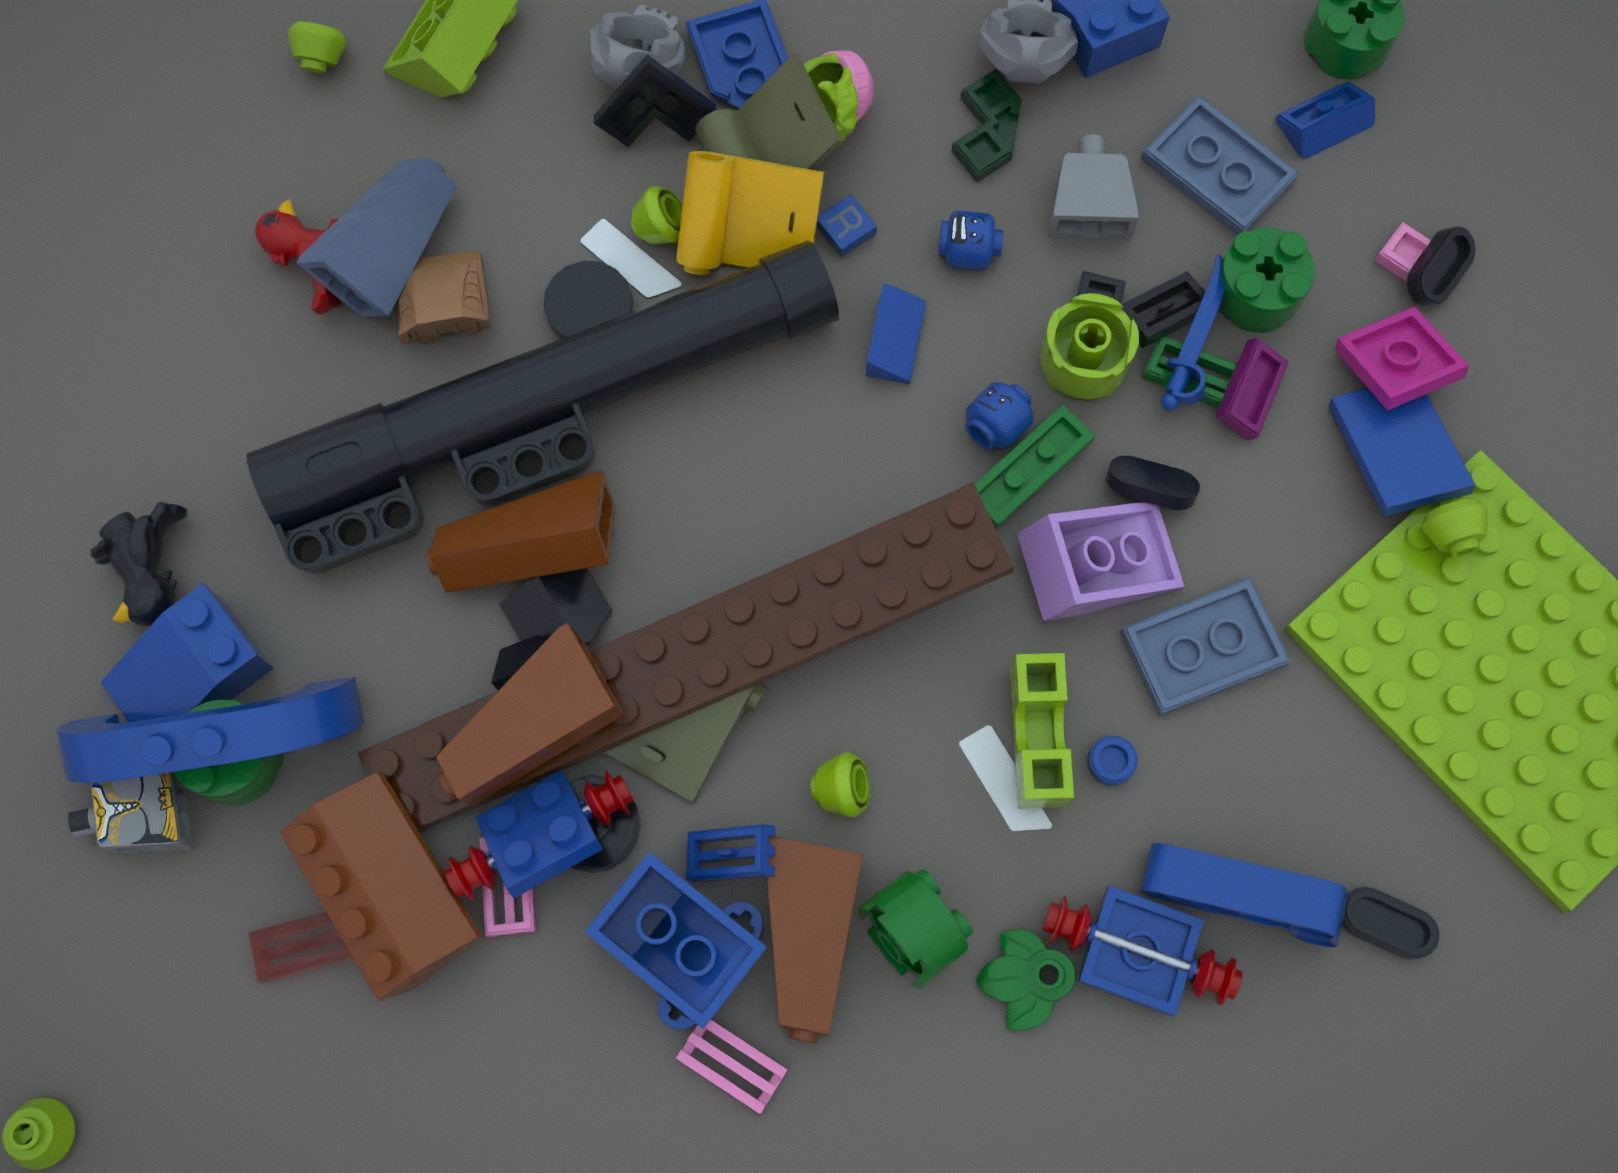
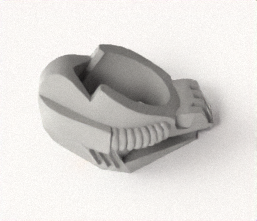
(651, 35)
(1028, 40)

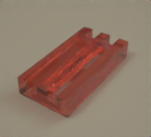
(260, 955)

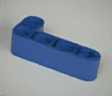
(1247, 891)

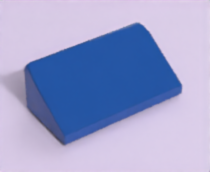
(1327, 119)
(895, 335)

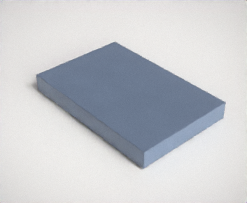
(1219, 166)
(1204, 646)

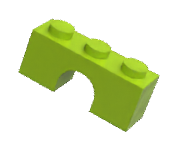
(1040, 750)

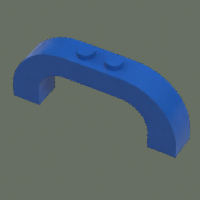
(112, 751)

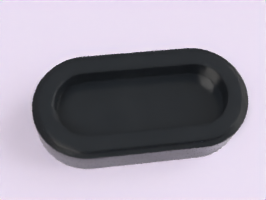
(1441, 266)
(1152, 482)
(1390, 923)

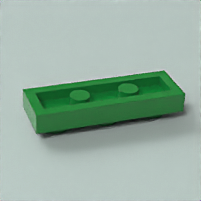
(1032, 464)

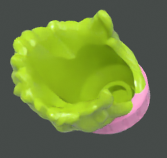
(843, 87)

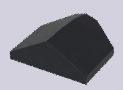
(557, 599)

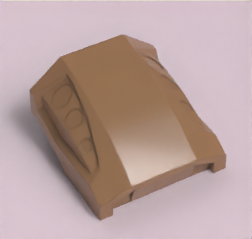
(444, 297)

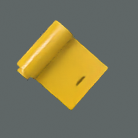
(743, 210)

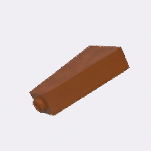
(528, 537)
(530, 720)
(810, 929)

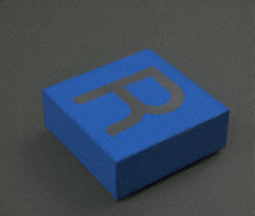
(846, 225)

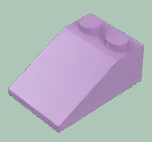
(1098, 559)

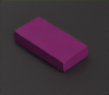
(1252, 389)

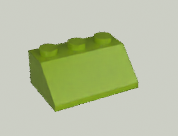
(448, 44)

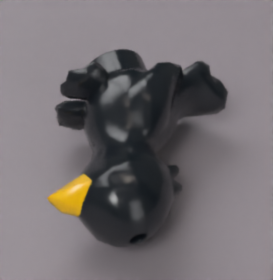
(134, 552)

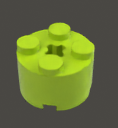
(1082, 370)

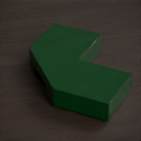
(993, 142)

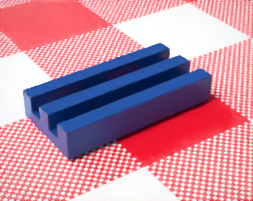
(760, 852)

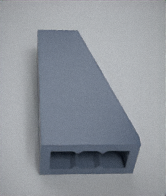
(381, 237)

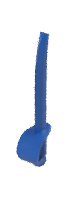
(1185, 364)

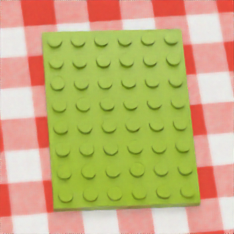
(1491, 677)

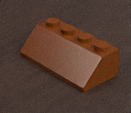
(380, 885)

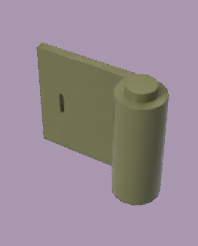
(777, 124)
(688, 744)

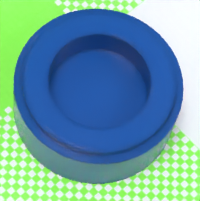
(1112, 760)

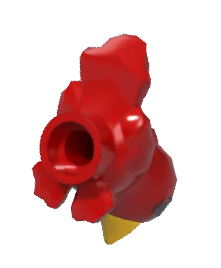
(284, 238)

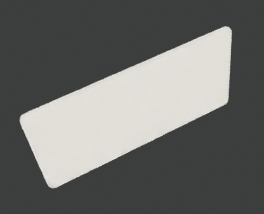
(629, 260)
(999, 778)

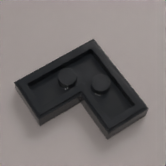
(649, 94)

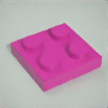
(1401, 358)

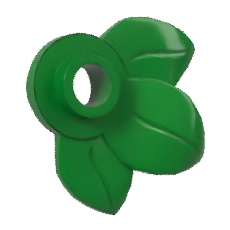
(1019, 981)

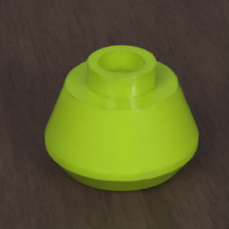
(316, 45)
(657, 216)
(1457, 526)
(842, 785)
(39, 1133)

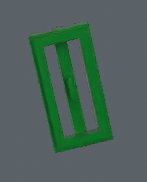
(1205, 359)

